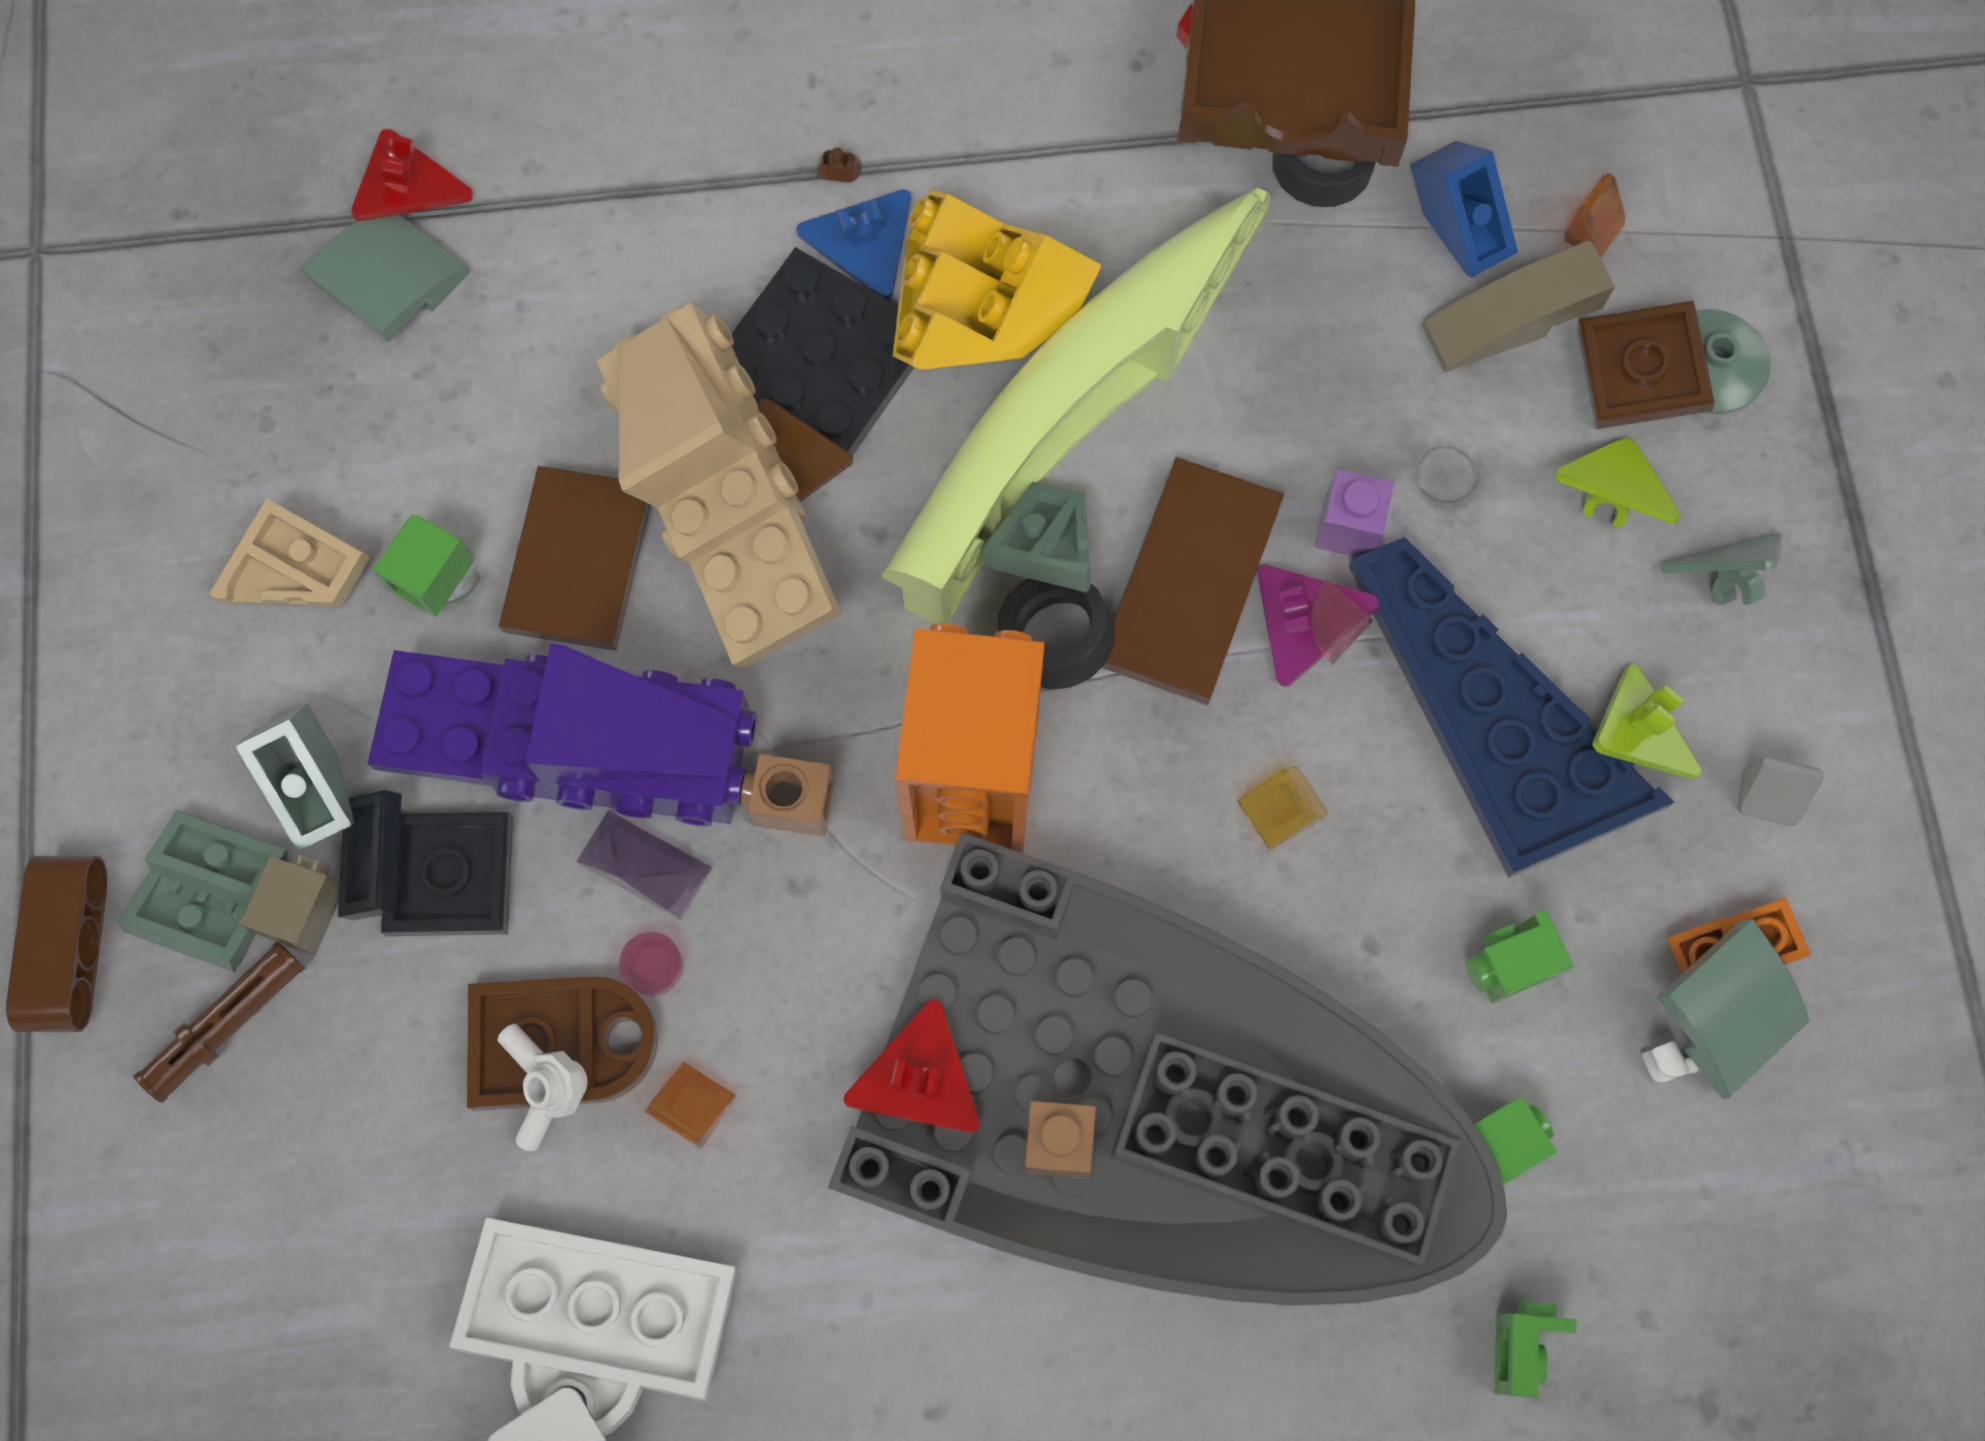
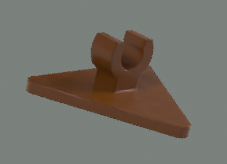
(804, 450)

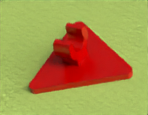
(404, 181)
(918, 1077)

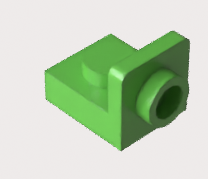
(1519, 1357)

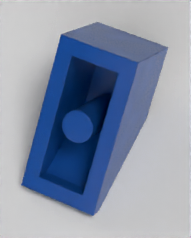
(1466, 205)

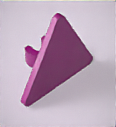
(1287, 611)

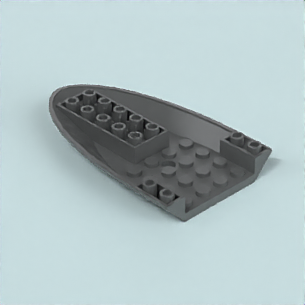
(1164, 1016)

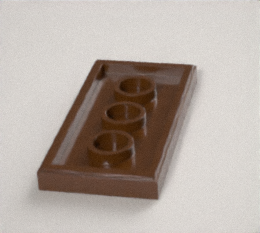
(1192, 580)

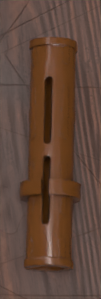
(221, 1020)

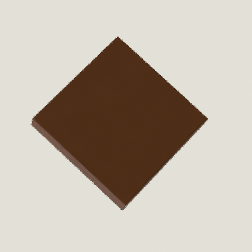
(1645, 365)

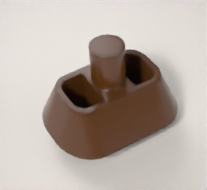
(839, 166)

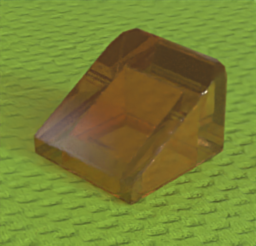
(1598, 217)
(691, 1104)

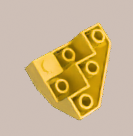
(981, 287)

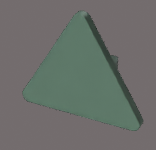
(1734, 566)

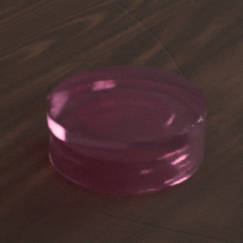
(651, 964)

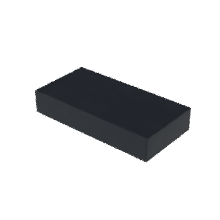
(370, 856)

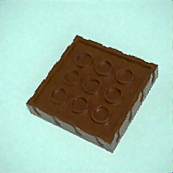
(1300, 77)

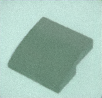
(384, 272)
(199, 890)
(1736, 1007)

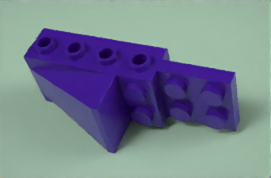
(568, 733)

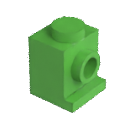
(1518, 959)

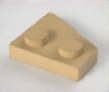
(289, 563)

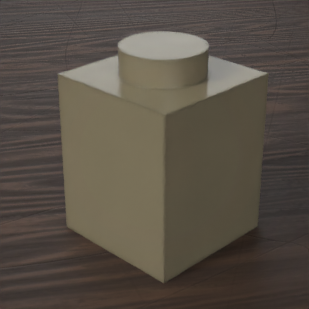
(293, 903)

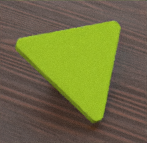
(1622, 478)
(1641, 728)

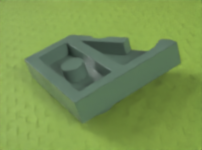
(1043, 538)

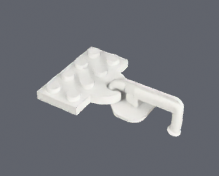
(590, 1322)

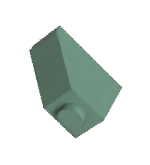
(299, 776)

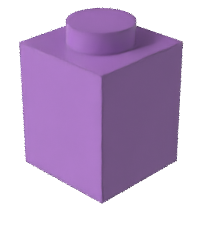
(1354, 513)

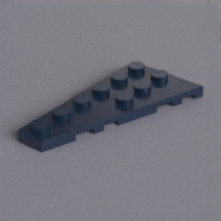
(1500, 719)

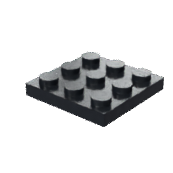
(822, 349)

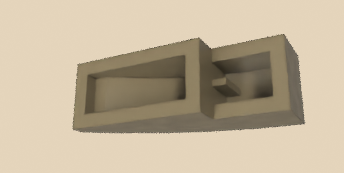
(1520, 307)

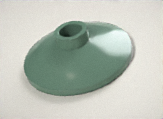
(1745, 371)

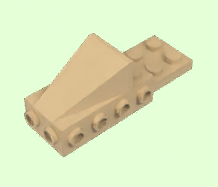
(713, 473)

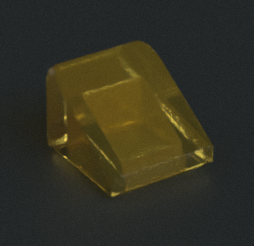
(1282, 807)

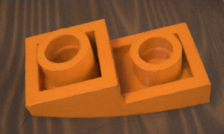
(1773, 919)

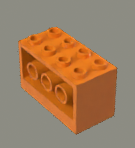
(968, 736)

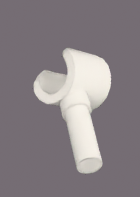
(1667, 1063)

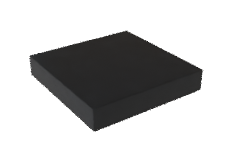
(452, 875)

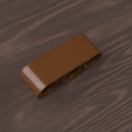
(57, 944)

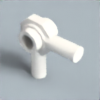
(551, 1085)

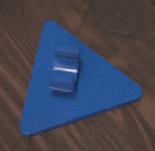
(863, 239)

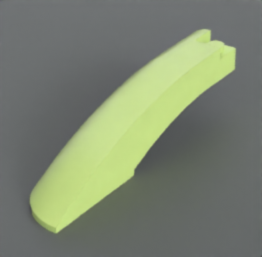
(1062, 393)

